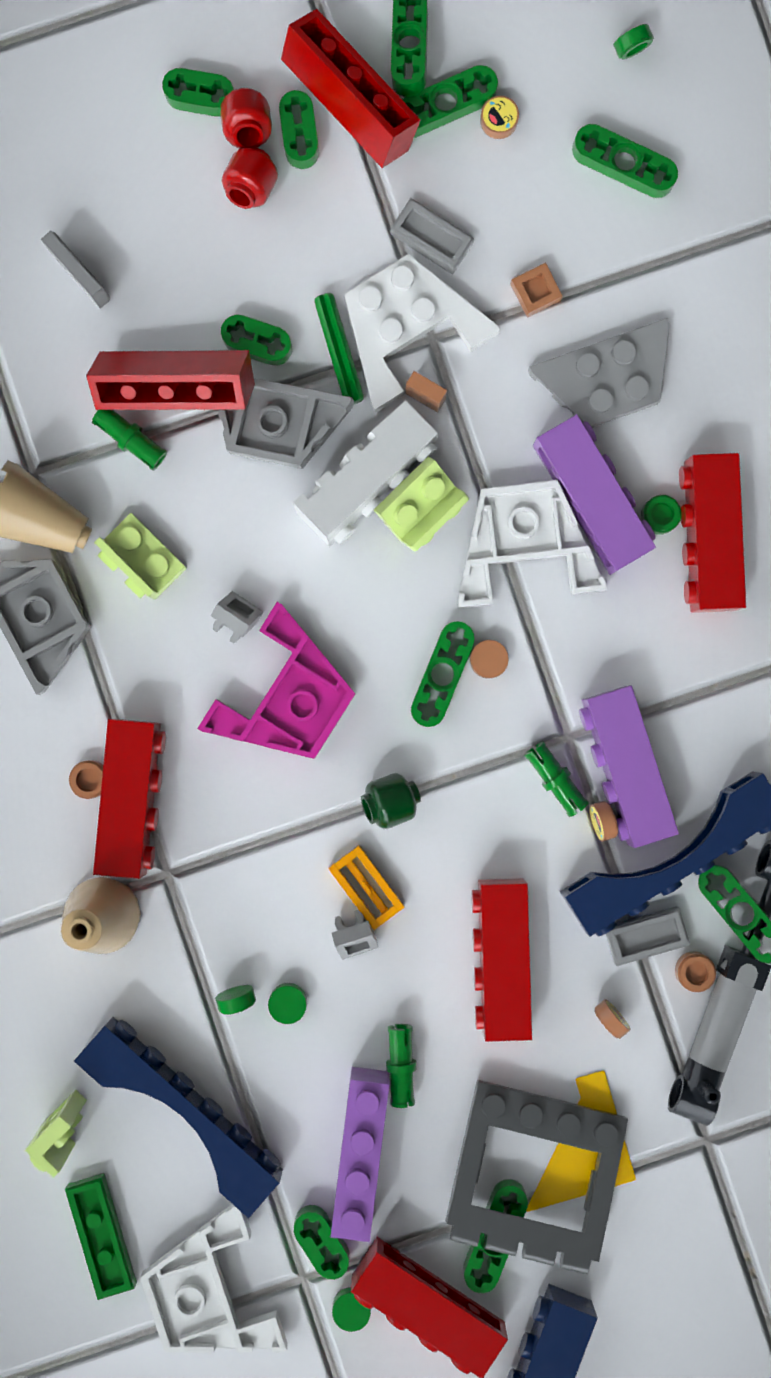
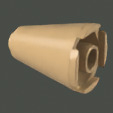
(37, 514)
(100, 916)

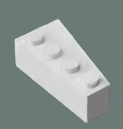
(367, 474)

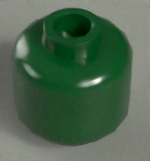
(390, 801)

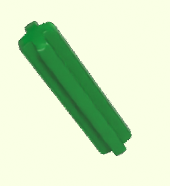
(338, 347)

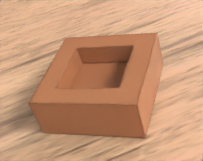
(536, 290)
(425, 391)

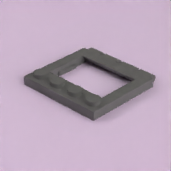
(551, 1121)

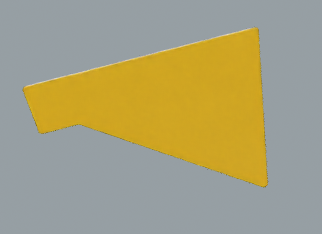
(570, 1166)

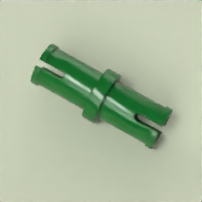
(130, 438)
(556, 779)
(401, 1066)

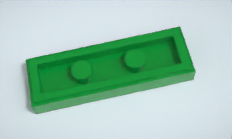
(100, 1236)

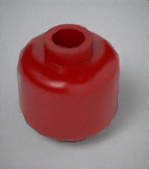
(246, 118)
(249, 178)

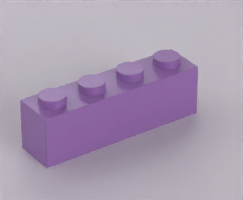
(594, 494)
(629, 767)
(360, 1154)

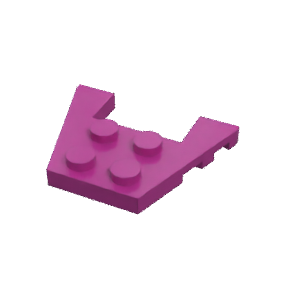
(299, 705)

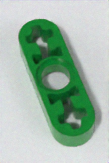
(417, 55)
(451, 85)
(623, 145)
(444, 644)
(716, 896)
(476, 1257)

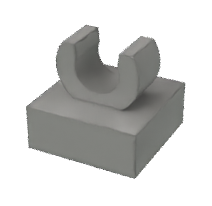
(236, 615)
(354, 939)

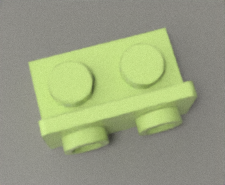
(421, 505)
(140, 557)
(52, 1140)

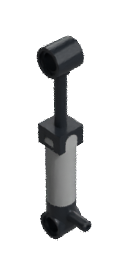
(697, 1090)

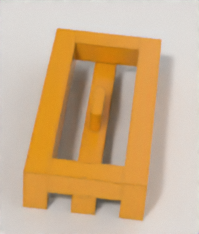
(386, 913)

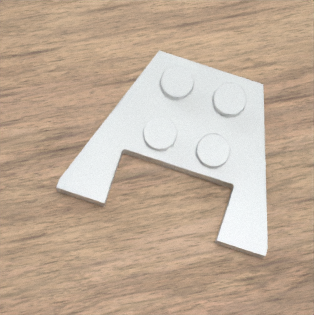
(399, 309)
(520, 526)
(192, 1298)

